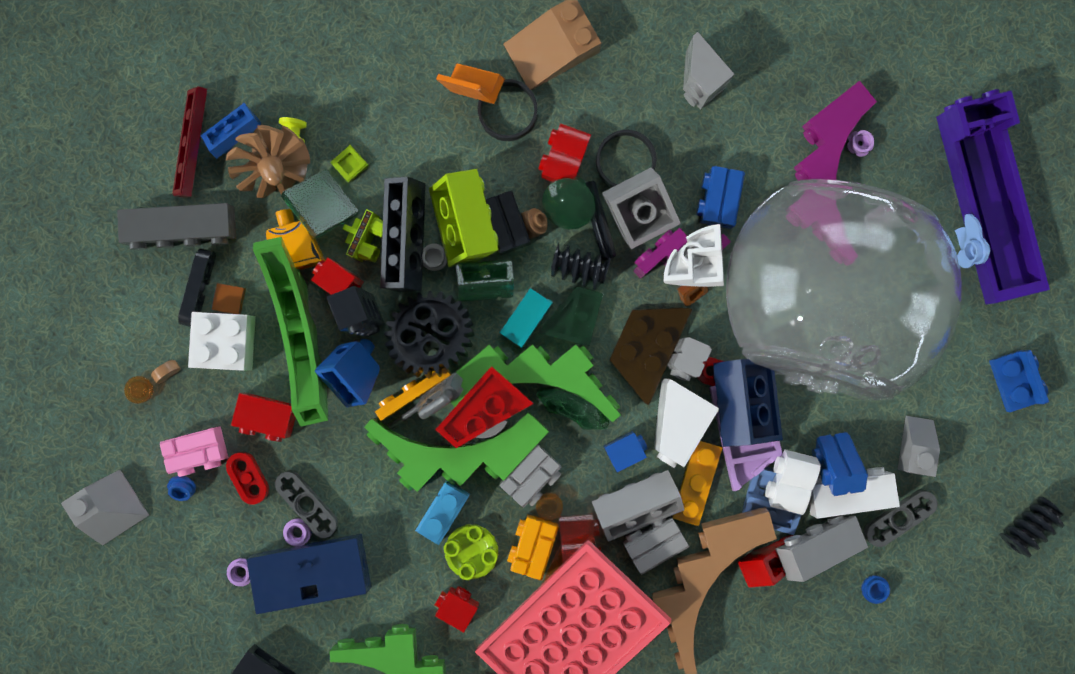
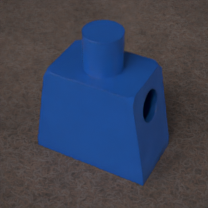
(350, 372)

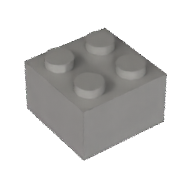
(641, 208)

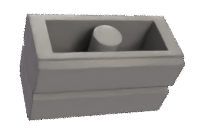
(688, 358)
(531, 476)
(655, 544)

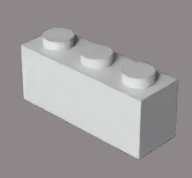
(879, 494)

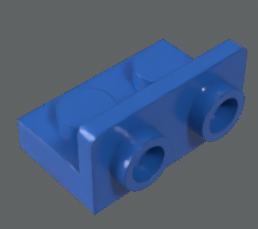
(222, 135)
(1019, 380)

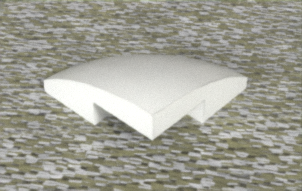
(698, 261)

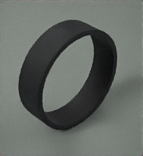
(510, 82)
(644, 139)

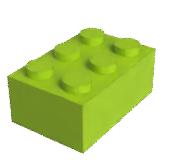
(463, 217)

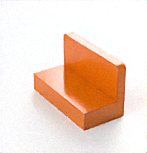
(473, 83)

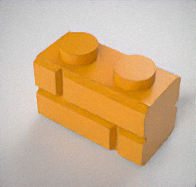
(533, 547)

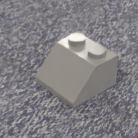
(704, 73)

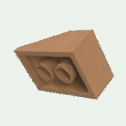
(553, 44)

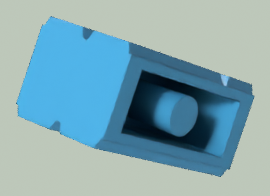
(442, 512)

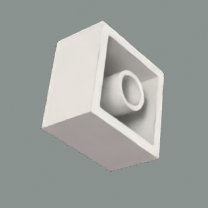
(221, 341)

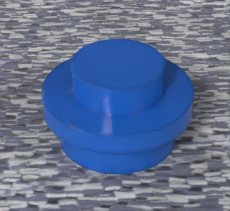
(181, 488)
(875, 589)

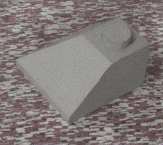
(105, 508)

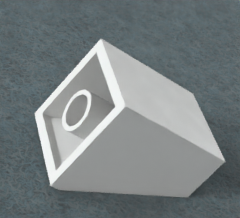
(680, 422)

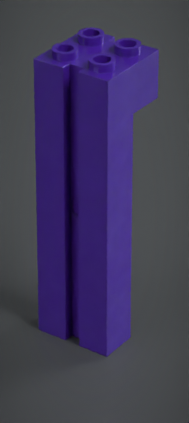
(992, 191)

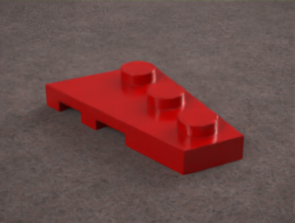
(482, 408)

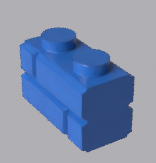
(721, 197)
(840, 464)

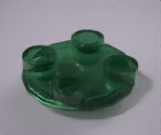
(569, 203)

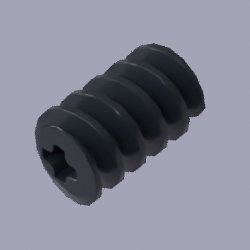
(579, 267)
(1033, 526)

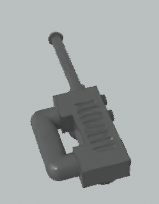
(434, 399)

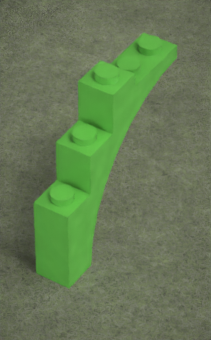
(297, 328)
(532, 367)
(423, 460)
(390, 656)

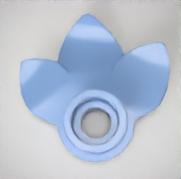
(972, 244)

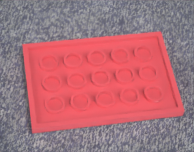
(576, 622)

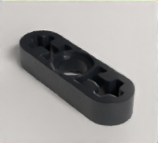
(198, 279)

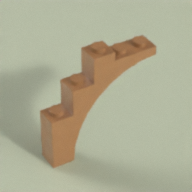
(726, 541)

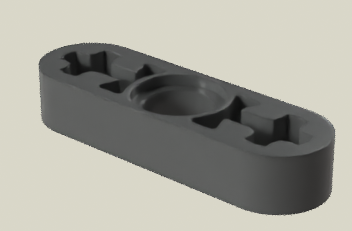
(913, 501)
(295, 504)

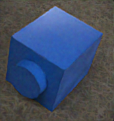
(626, 450)

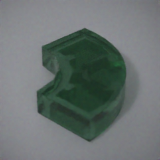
(573, 407)

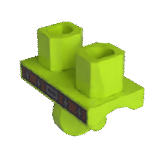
(361, 236)

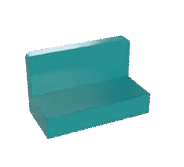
(526, 317)

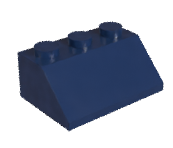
(747, 403)

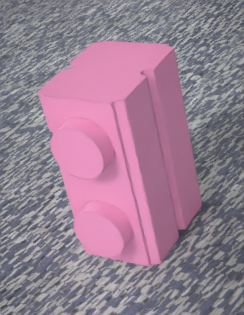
(194, 450)

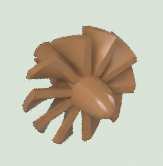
(275, 156)

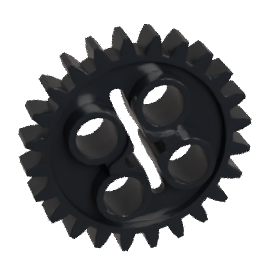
(415, 354)

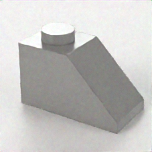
(919, 447)

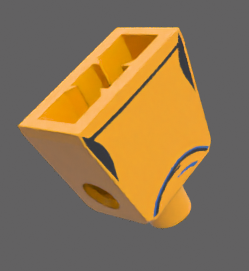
(298, 241)

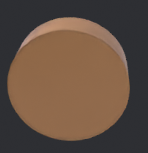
(165, 371)

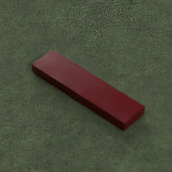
(189, 142)

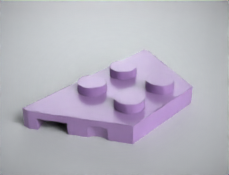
(747, 460)

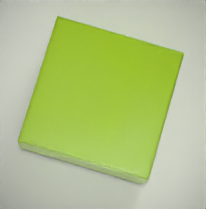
(349, 164)

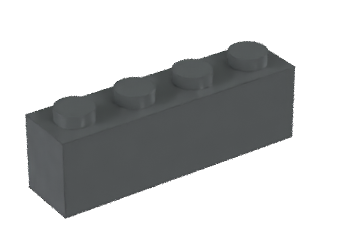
(176, 225)

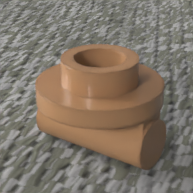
(534, 222)

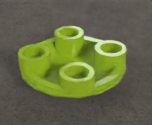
(471, 551)

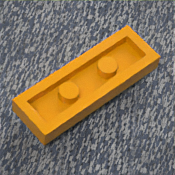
(411, 392)
(697, 482)

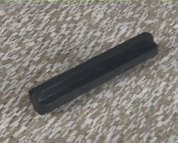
(600, 226)

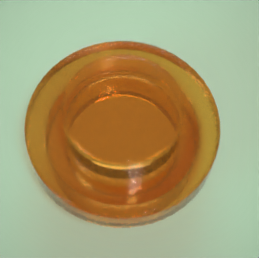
(138, 389)
(549, 506)

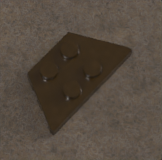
(647, 347)

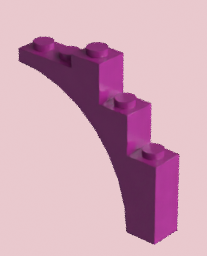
(830, 132)

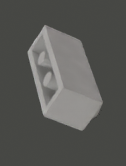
(638, 505)
(821, 547)

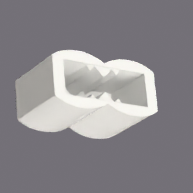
(793, 481)

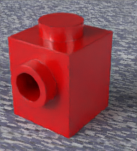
(456, 607)

